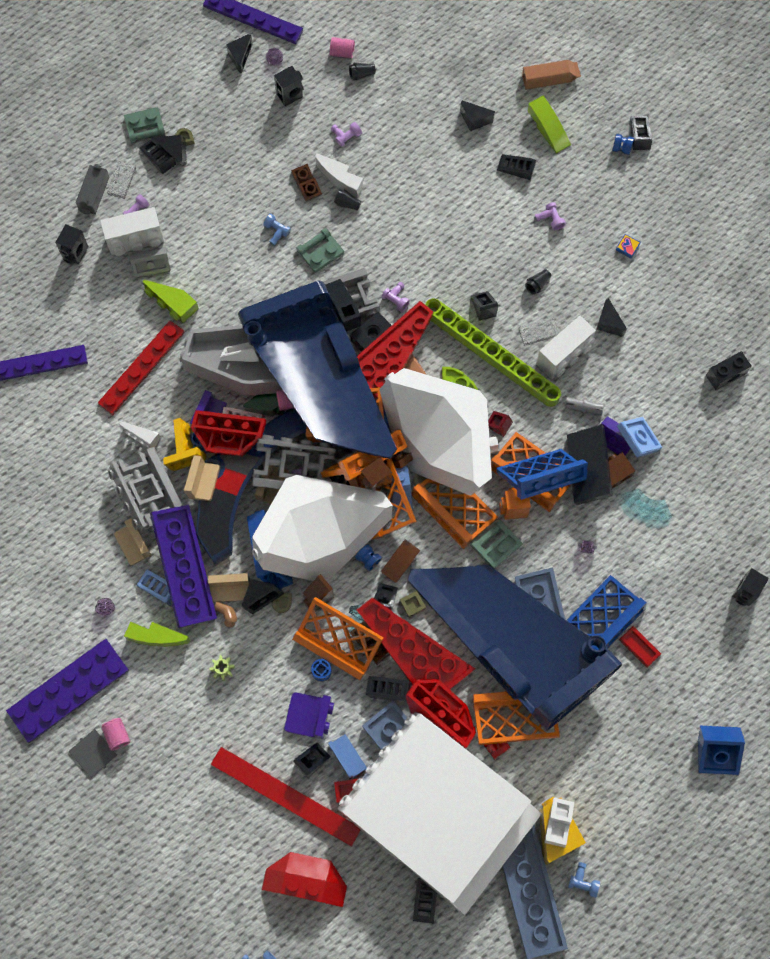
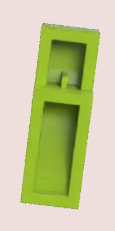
(548, 124)
(155, 635)

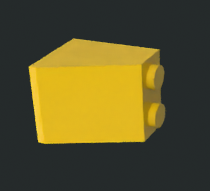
(553, 852)

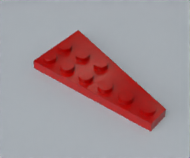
(394, 347)
(412, 649)

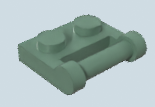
(143, 120)
(323, 255)
(500, 549)

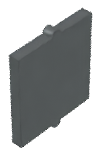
(92, 753)

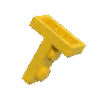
(184, 447)

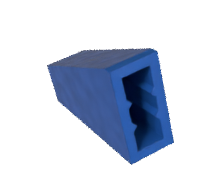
(278, 579)

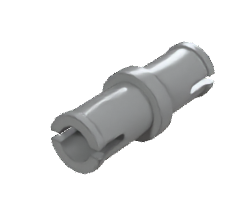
(584, 406)

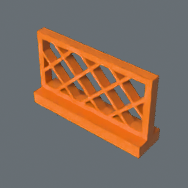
(358, 461)
(357, 483)
(544, 499)
(445, 518)
(331, 650)
(501, 700)

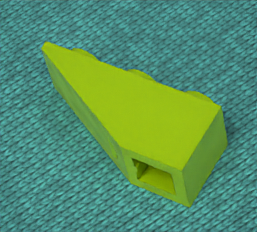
(175, 300)

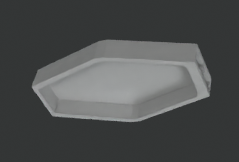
(203, 360)

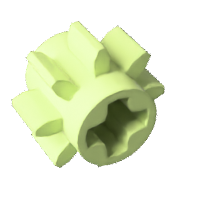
(217, 664)

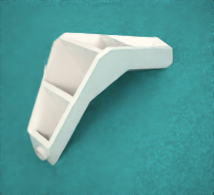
(442, 428)
(317, 527)

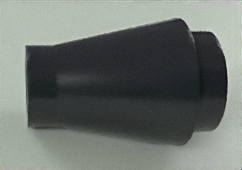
(361, 70)
(347, 200)
(537, 282)

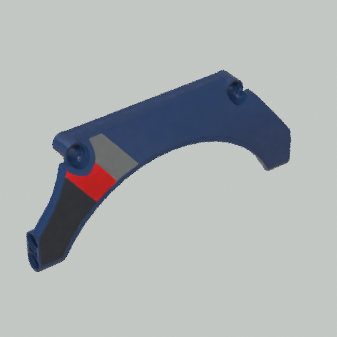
(217, 516)

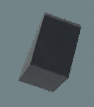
(239, 51)
(475, 115)
(175, 146)
(484, 305)
(610, 320)
(260, 595)
(386, 595)
(311, 760)

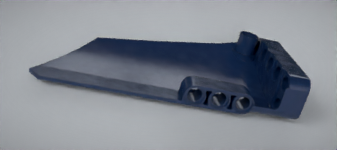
(317, 368)
(518, 639)

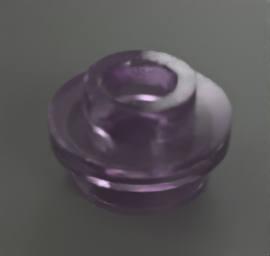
(274, 52)
(587, 547)
(105, 606)

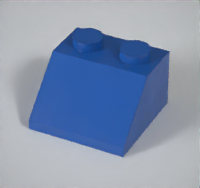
(720, 750)

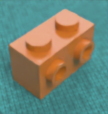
(513, 506)

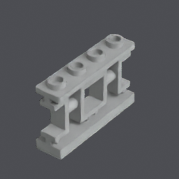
(360, 279)
(294, 449)
(158, 480)

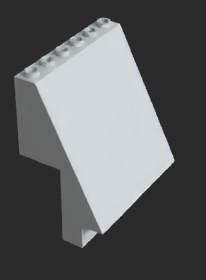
(440, 811)

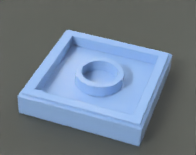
(639, 437)

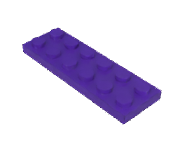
(183, 566)
(67, 690)

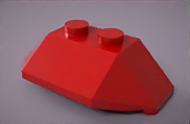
(227, 432)
(442, 708)
(306, 879)

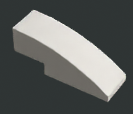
(339, 175)

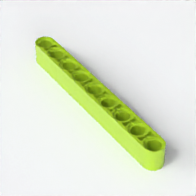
(494, 360)

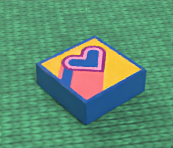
(628, 246)

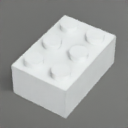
(132, 231)
(566, 348)

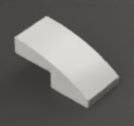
(559, 822)

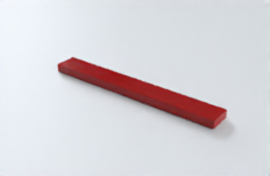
(286, 796)

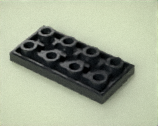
(592, 447)

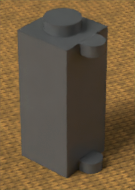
(92, 189)

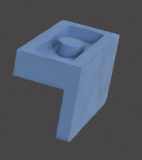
(347, 756)

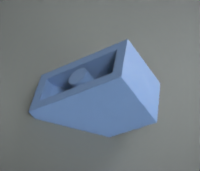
(405, 481)

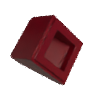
(499, 423)

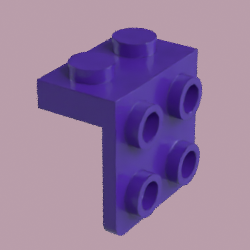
(309, 715)

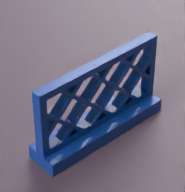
(544, 480)
(618, 625)

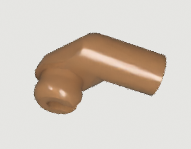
(228, 612)

